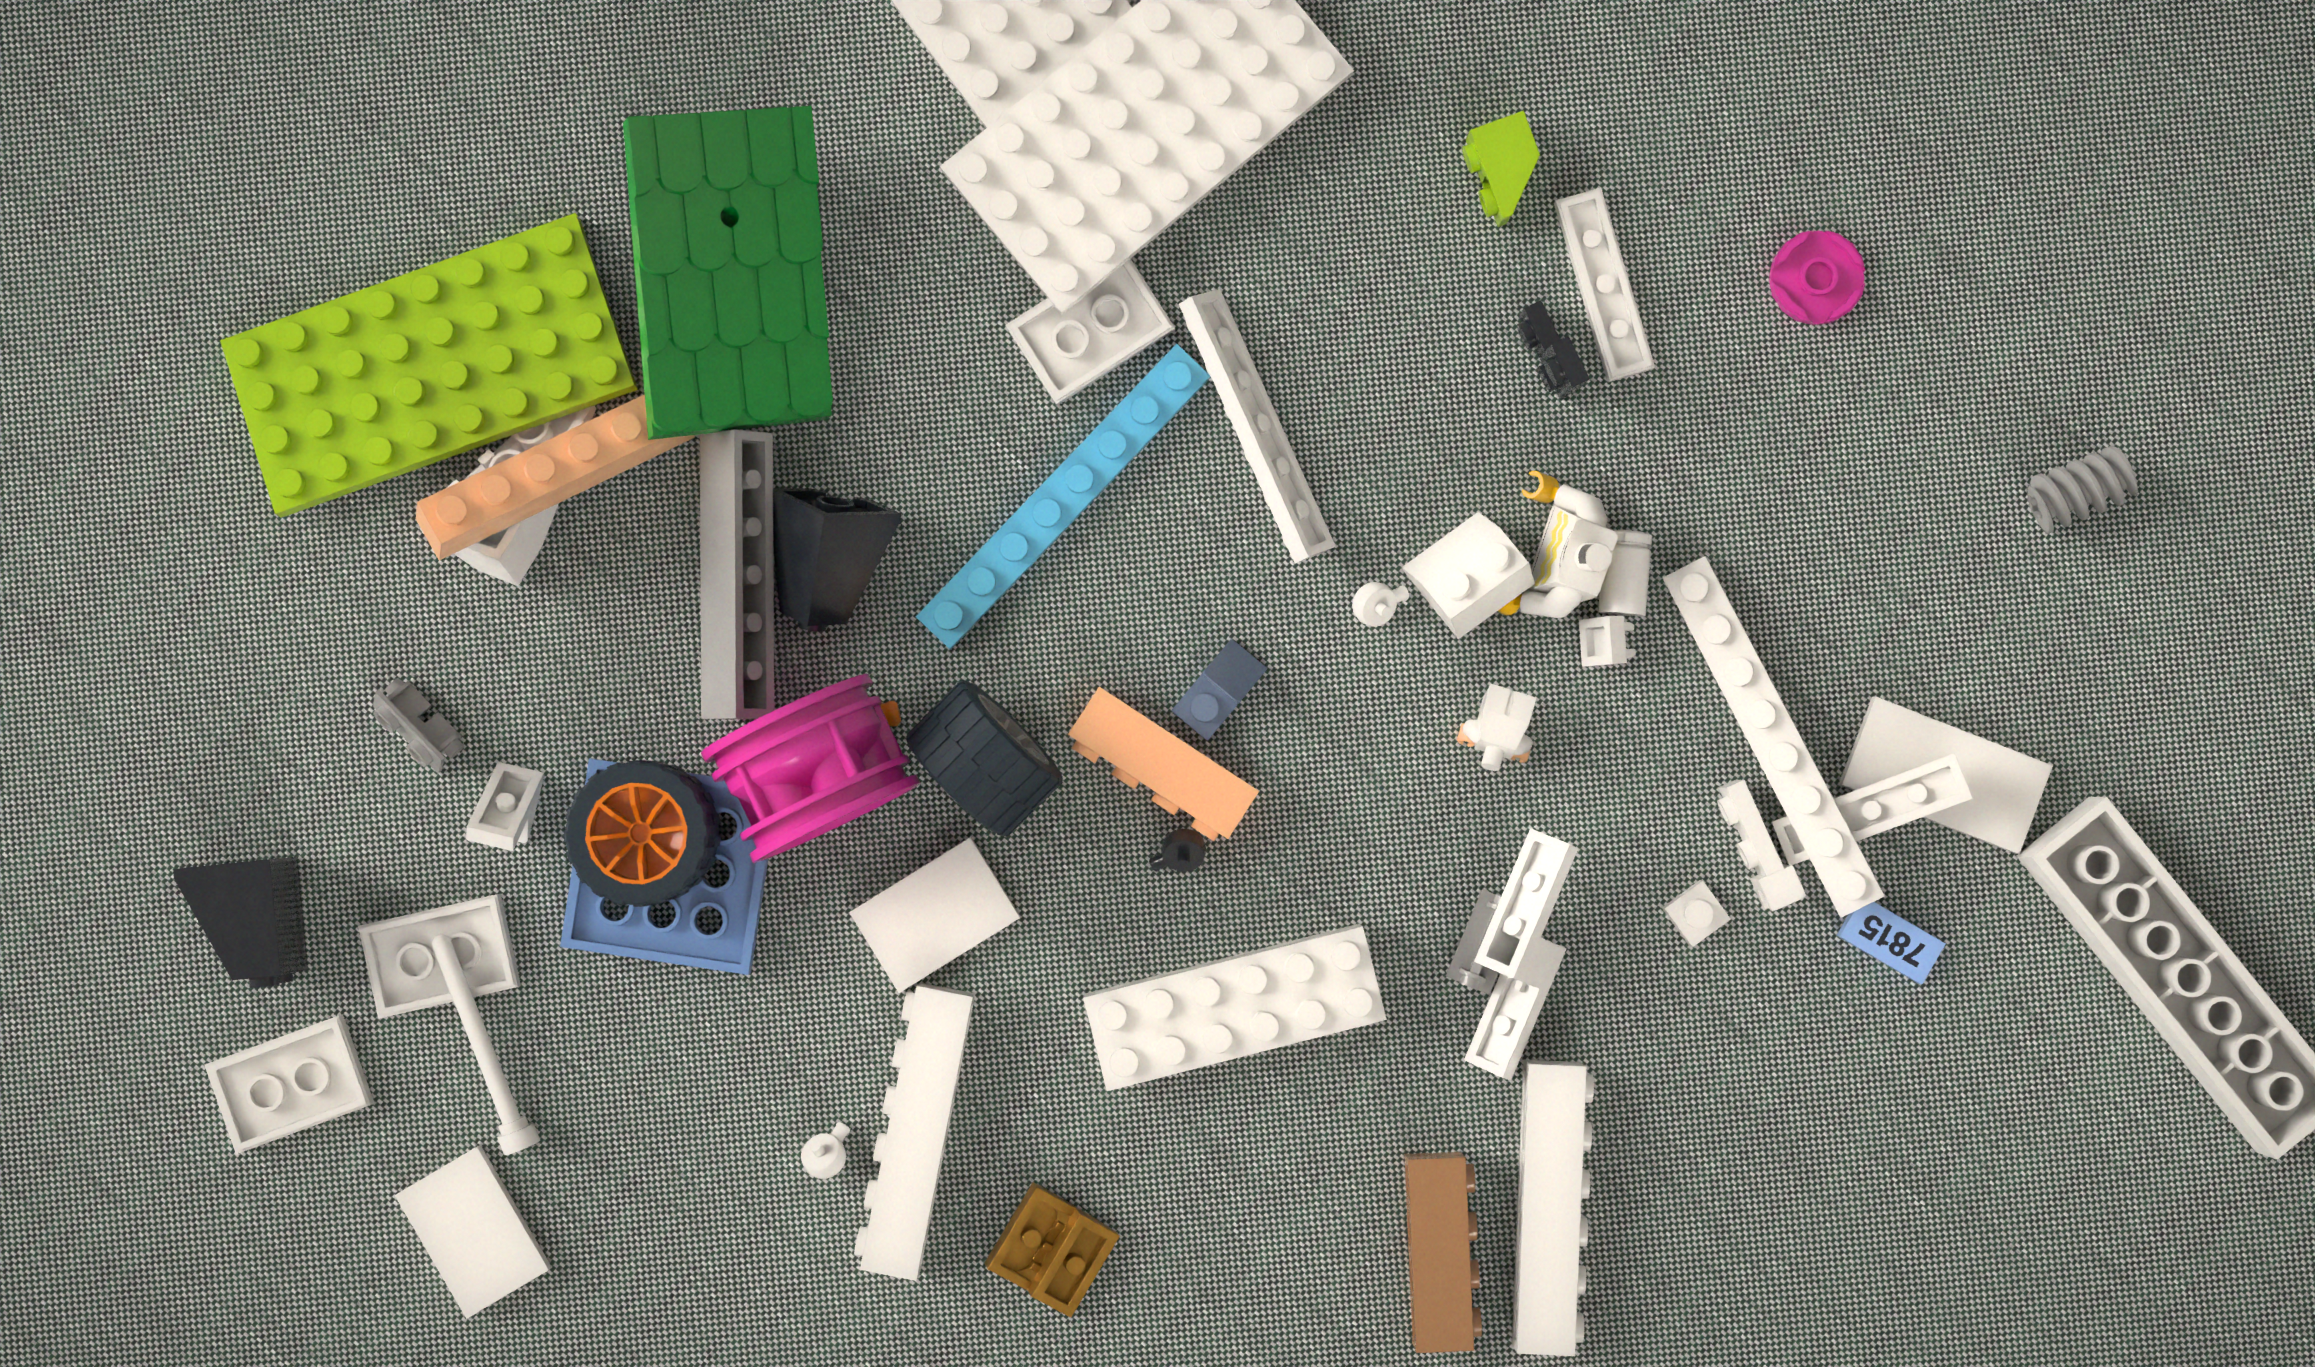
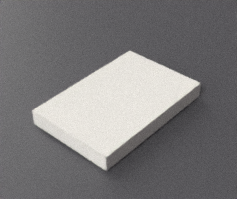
(1093, 335)
(935, 914)
(406, 970)
(289, 1084)
(473, 1231)

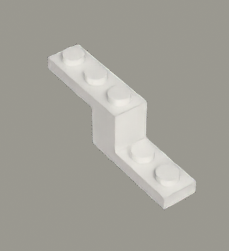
(1520, 954)

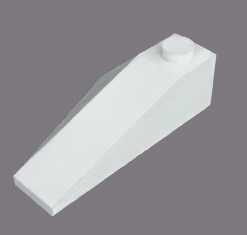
(513, 550)

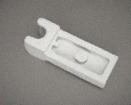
(1776, 882)

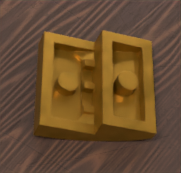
(1052, 1249)

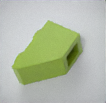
(1504, 160)

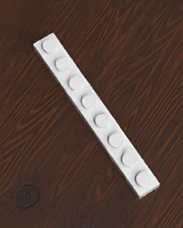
(1773, 737)

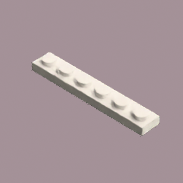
(1257, 425)

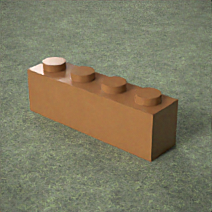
(1440, 1252)

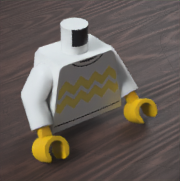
(1571, 552)

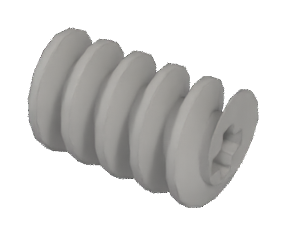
(2080, 485)

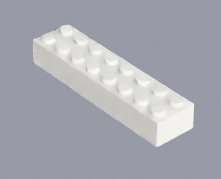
(2179, 973)

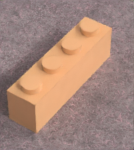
(1162, 763)

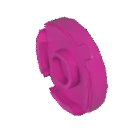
(1817, 277)

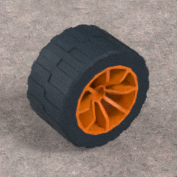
(642, 833)

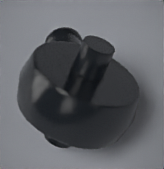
(1181, 851)

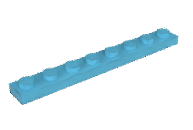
(1063, 496)

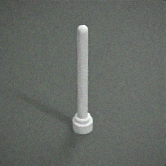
(515, 1129)

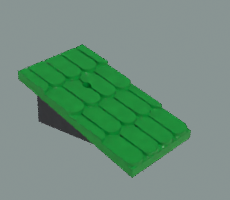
(728, 269)

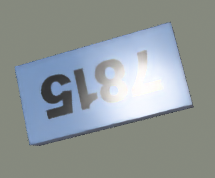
(1892, 941)

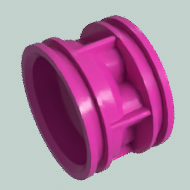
(811, 766)

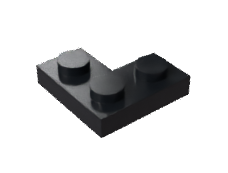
(1561, 364)

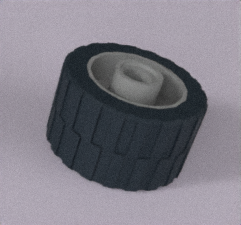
(984, 758)

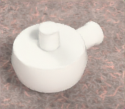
(1376, 603)
(825, 1153)

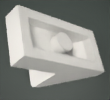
(506, 807)

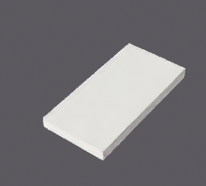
(2001, 780)

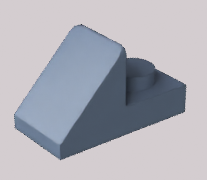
(1219, 689)

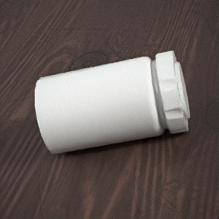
(1627, 577)

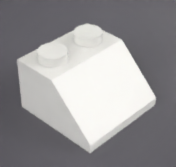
(1470, 574)

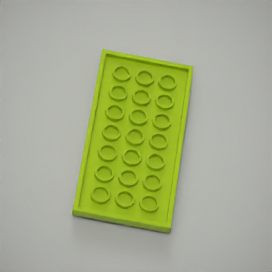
(428, 365)

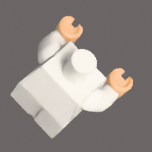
(1500, 727)

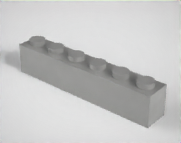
(736, 574)

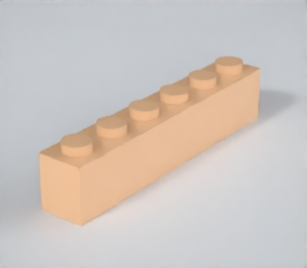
(539, 478)

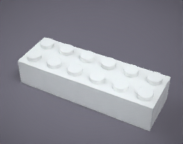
(1234, 1007)

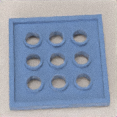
(682, 942)

